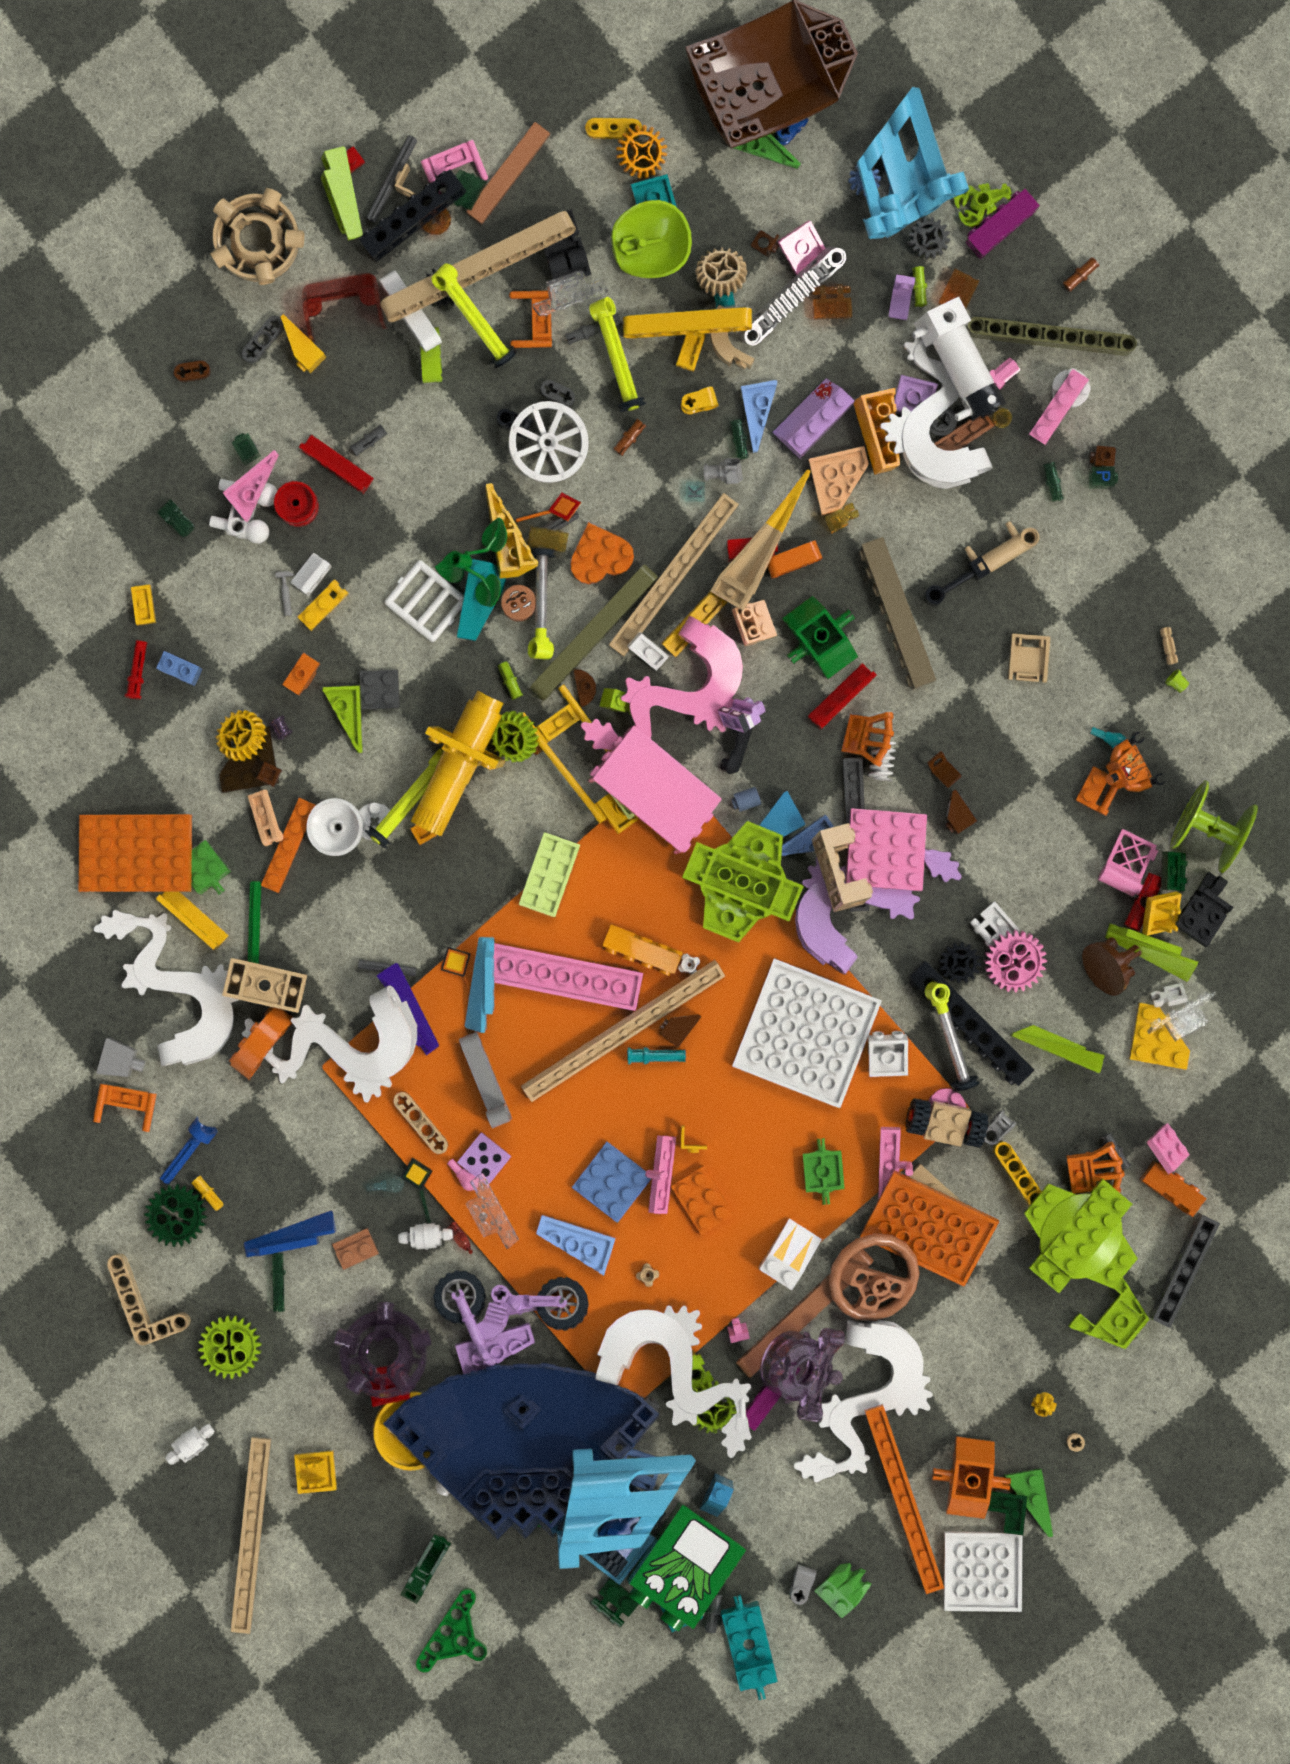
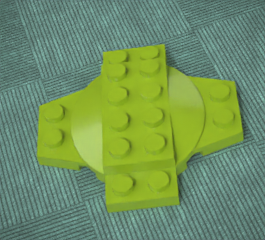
(742, 881)
(1080, 1236)

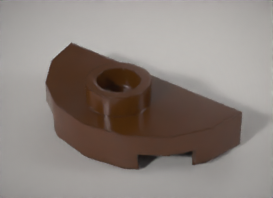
(585, 686)

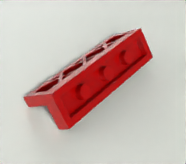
(337, 464)
(841, 696)

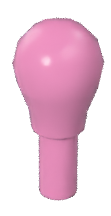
(463, 1176)

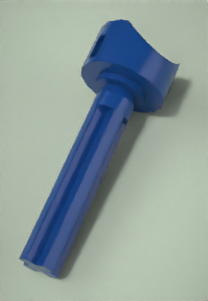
(199, 1133)

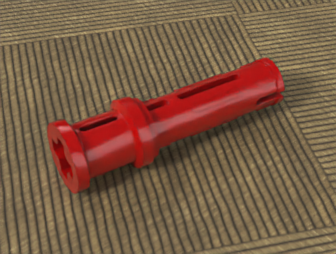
(135, 679)

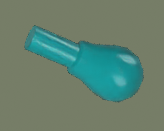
(1111, 738)

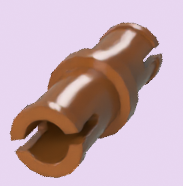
(1081, 274)
(629, 437)

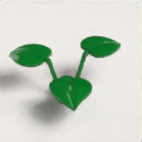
(455, 563)

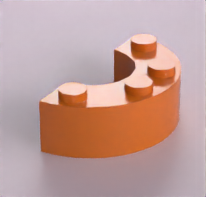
(260, 1041)

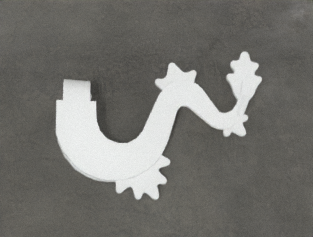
(912, 436)
(217, 1011)
(368, 1070)
(676, 1335)
(902, 1391)

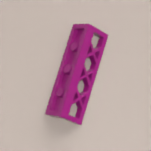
(761, 1406)

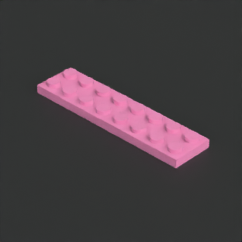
(566, 977)

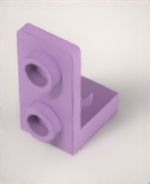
(901, 297)

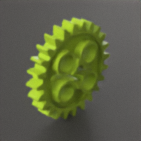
(247, 1346)

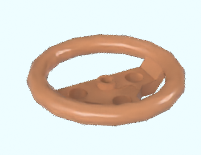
(874, 1282)

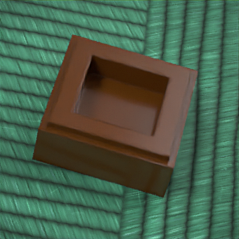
(269, 774)

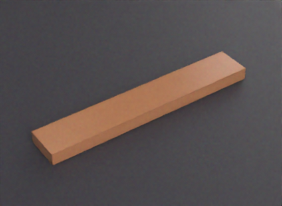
(508, 172)

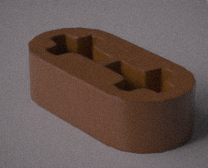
(191, 366)

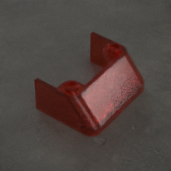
(359, 285)

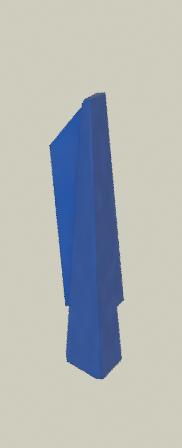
(293, 1236)

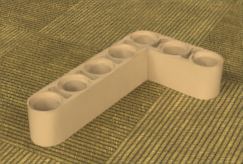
(139, 1307)

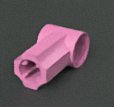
(1004, 372)

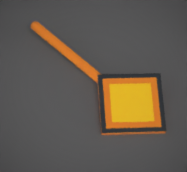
(456, 963)

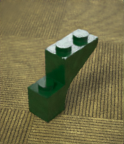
(425, 1568)

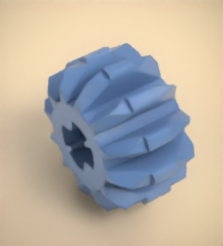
(856, 181)

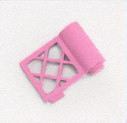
(1124, 878)

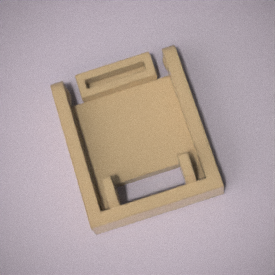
(1029, 661)

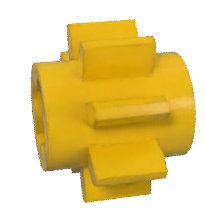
(1043, 1404)

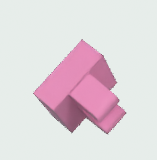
(738, 1331)

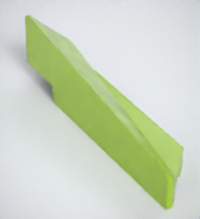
(340, 192)

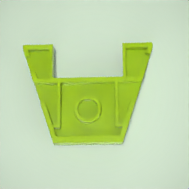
(1119, 1322)

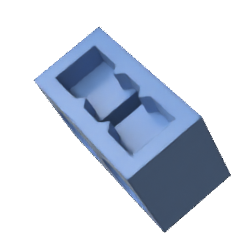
(179, 668)

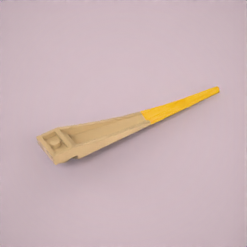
(745, 572)

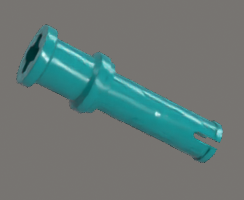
(645, 1055)

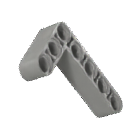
(485, 1079)

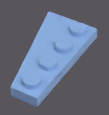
(584, 1244)

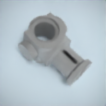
(728, 471)

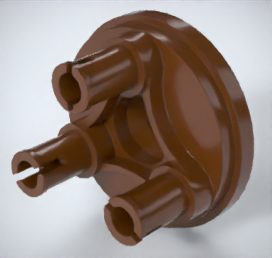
(1108, 967)

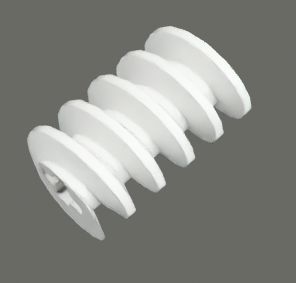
(882, 772)

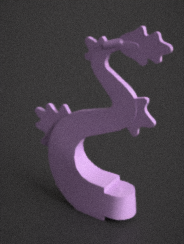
(814, 909)

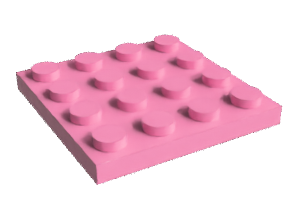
(887, 849)

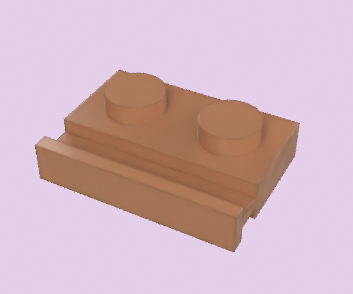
(355, 1248)

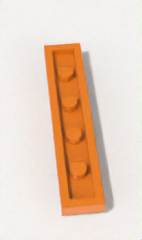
(288, 846)

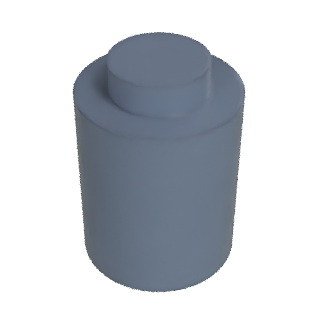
(746, 799)

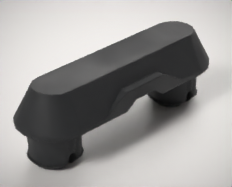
(733, 764)

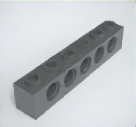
(1184, 1270)

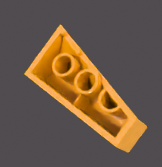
(871, 412)
(642, 949)

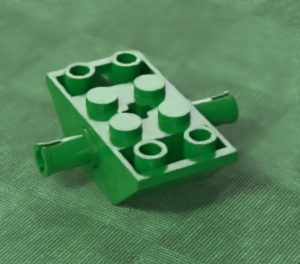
(834, 651)

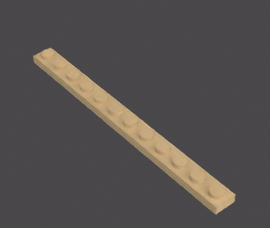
(623, 1031)

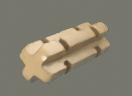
(1169, 646)

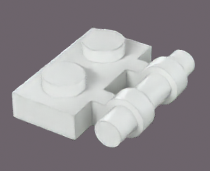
(997, 920)

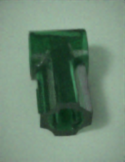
(173, 514)

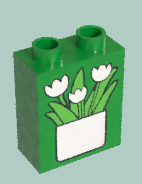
(684, 1568)

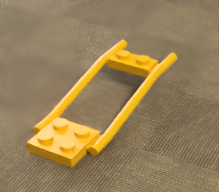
(604, 808)

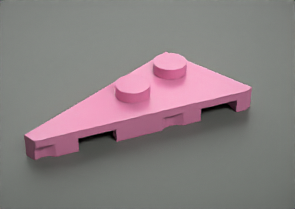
(248, 489)

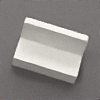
(311, 574)

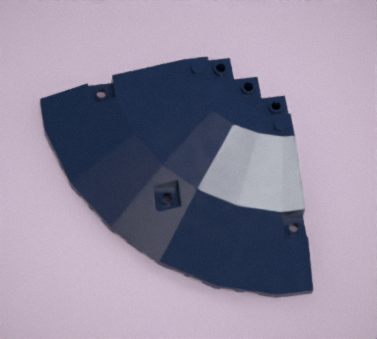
(510, 1463)

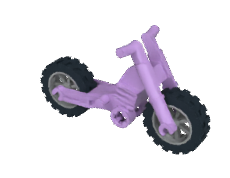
(499, 1310)

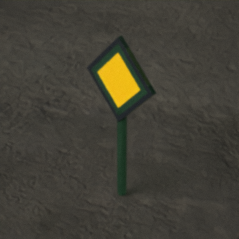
(417, 1176)

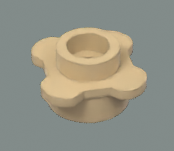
(642, 1275)

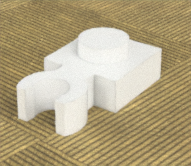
(1172, 995)

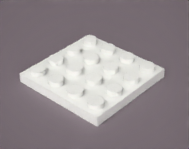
(982, 1571)

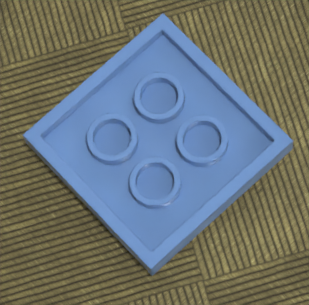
(611, 1182)

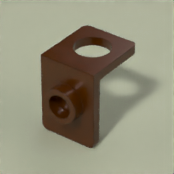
(771, 248)
(944, 770)

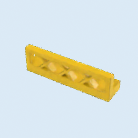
(193, 918)

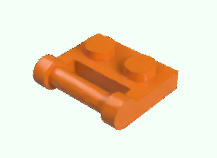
(1092, 790)

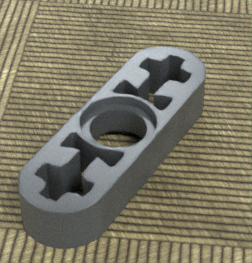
(250, 347)

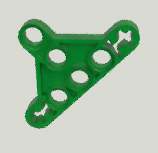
(460, 1627)

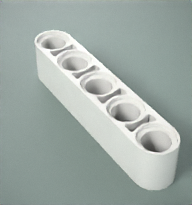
(417, 321)

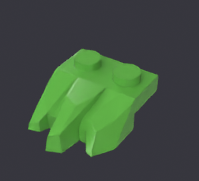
(843, 1589)

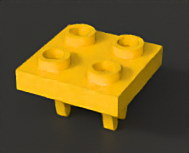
(1162, 913)
(315, 1472)

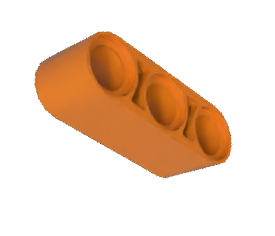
(794, 559)

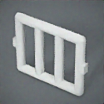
(404, 613)

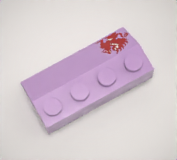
(813, 417)

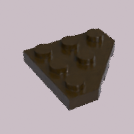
(242, 775)

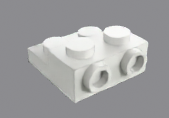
(888, 1054)

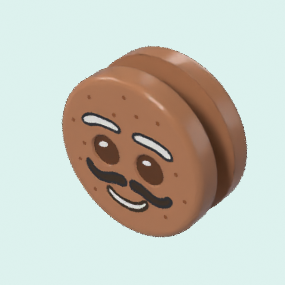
(518, 603)

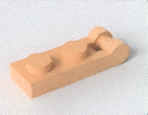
(265, 817)

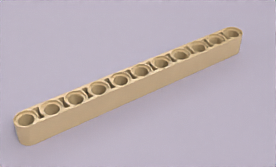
(481, 265)

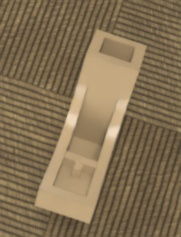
(727, 352)

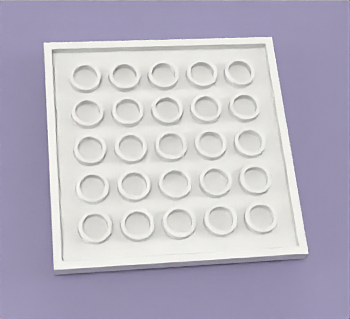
(806, 1033)

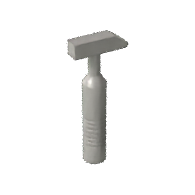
(285, 592)

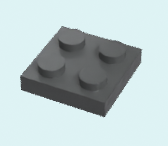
(379, 689)

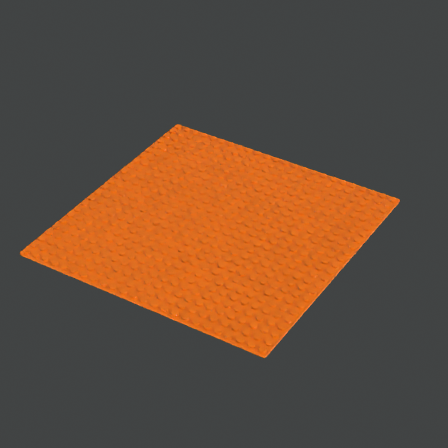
(748, 1123)

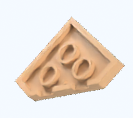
(837, 476)

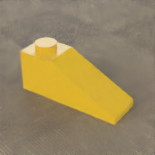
(304, 350)

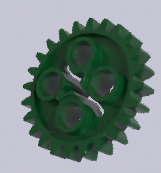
(184, 1200)

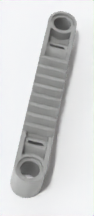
(792, 293)

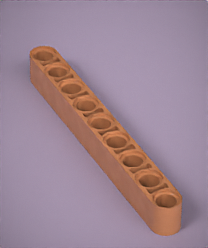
(798, 1317)

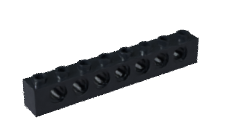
(1022, 1067)

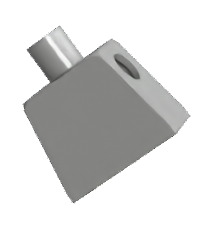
(119, 1059)

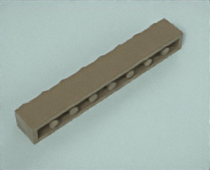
(898, 613)

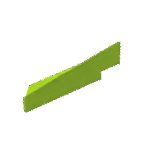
(1155, 951)
(1060, 1047)

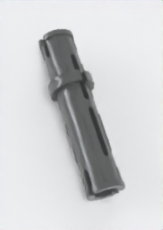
(585, 332)

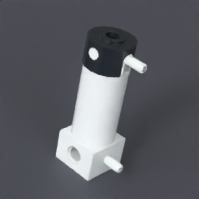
(948, 333)

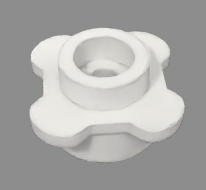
(687, 959)

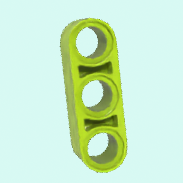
(431, 363)

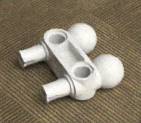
(253, 530)

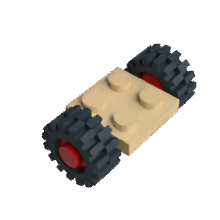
(946, 1123)

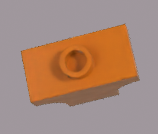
(301, 674)

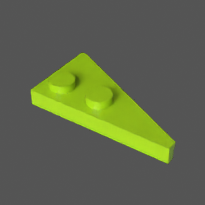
(347, 706)

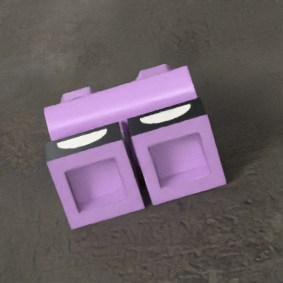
(742, 714)

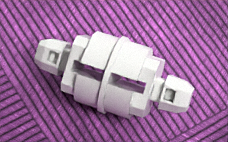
(425, 1236)
(189, 1444)

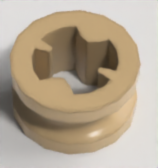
(1074, 1436)

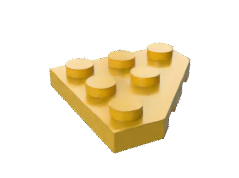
(1159, 1045)

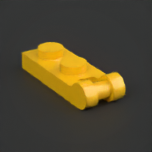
(322, 605)

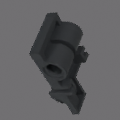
(567, 255)
(1205, 910)

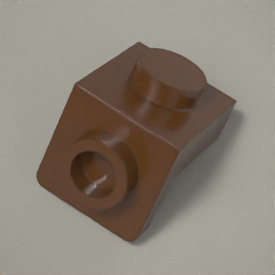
(1102, 456)

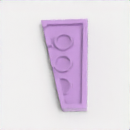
(508, 1343)

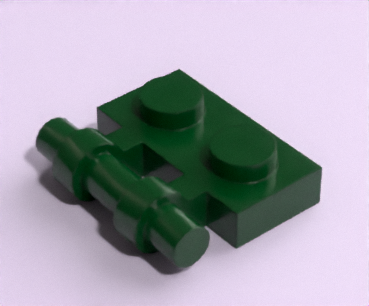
(1173, 871)
(618, 1596)

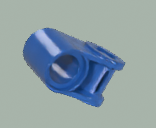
(791, 132)

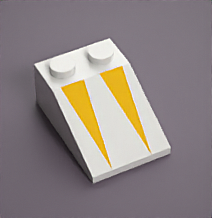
(790, 1254)

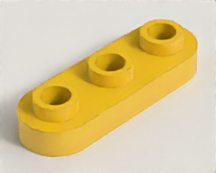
(604, 130)

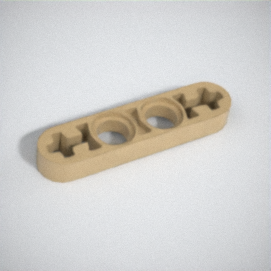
(423, 1120)

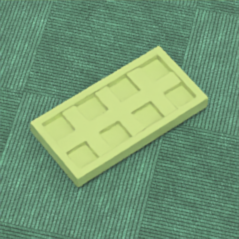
(549, 874)

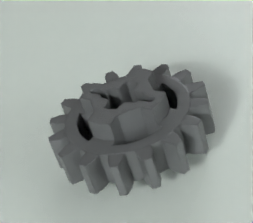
(935, 242)

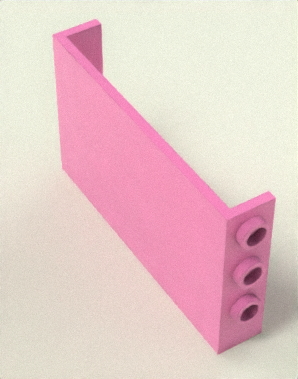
(656, 788)

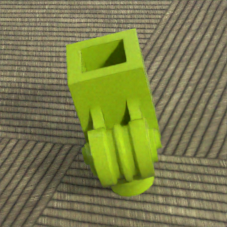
(612, 700)

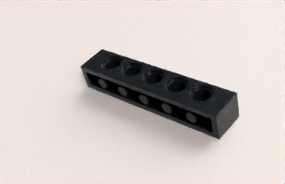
(423, 214)

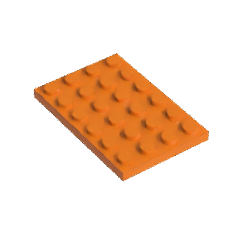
(135, 853)
(937, 1228)

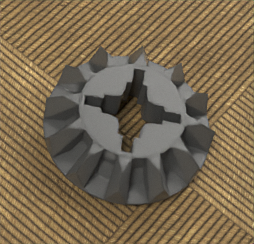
(944, 429)

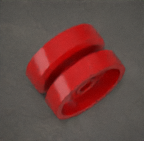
(296, 515)

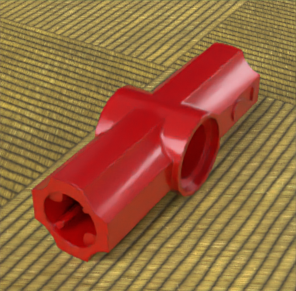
(1136, 915)

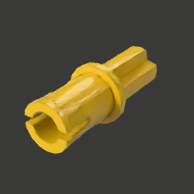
(207, 1193)

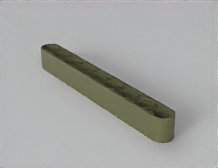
(1059, 332)
(593, 632)

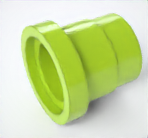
(1177, 681)

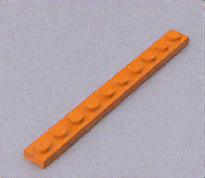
(904, 1499)

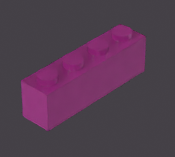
(1002, 224)

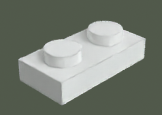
(648, 651)

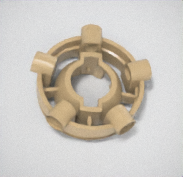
(229, 216)

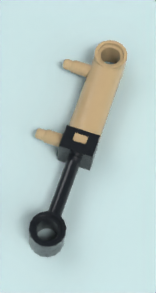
(989, 562)

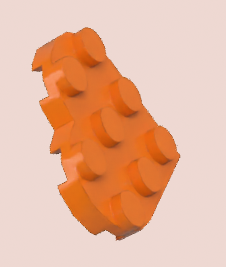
(599, 555)

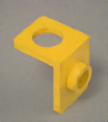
(691, 1148)

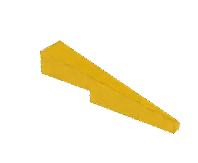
(516, 555)

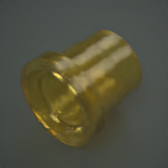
(1004, 412)

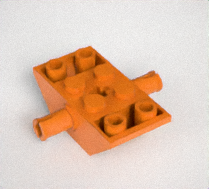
(974, 1459)

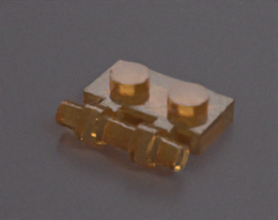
(834, 307)

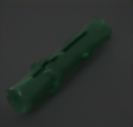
(278, 1282)

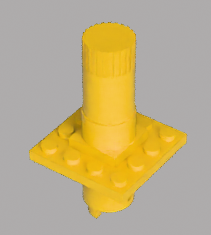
(461, 756)

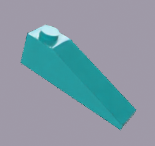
(474, 614)

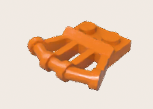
(859, 732)
(1082, 1169)

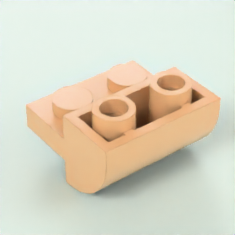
(754, 623)

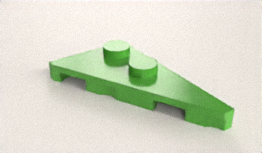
(1032, 1485)

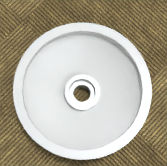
(323, 822)

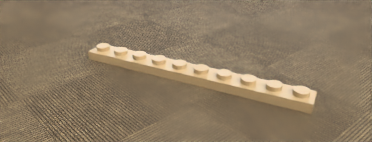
(674, 573)
(251, 1535)

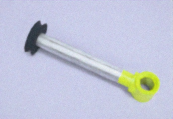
(540, 646)
(964, 1080)

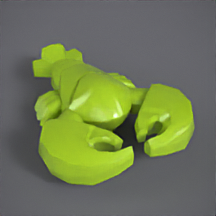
(980, 202)

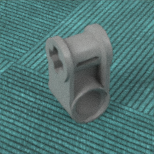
(1000, 1126)
(802, 1580)

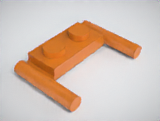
(125, 1098)

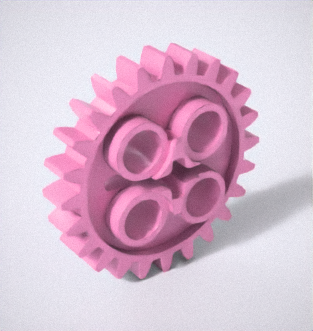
(1023, 975)

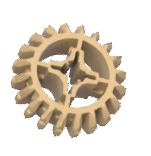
(725, 277)

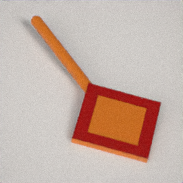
(563, 507)

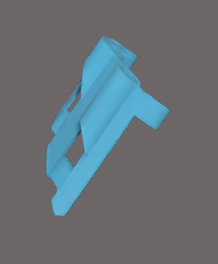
(915, 185)
(602, 1493)

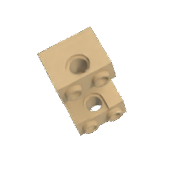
(826, 845)
(285, 988)

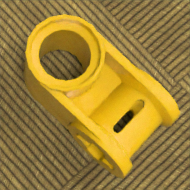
(702, 401)

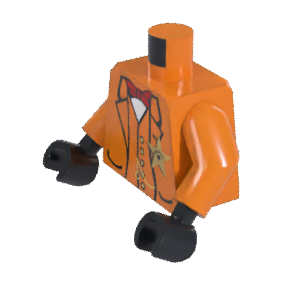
(1128, 767)

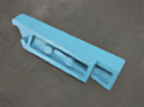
(482, 986)

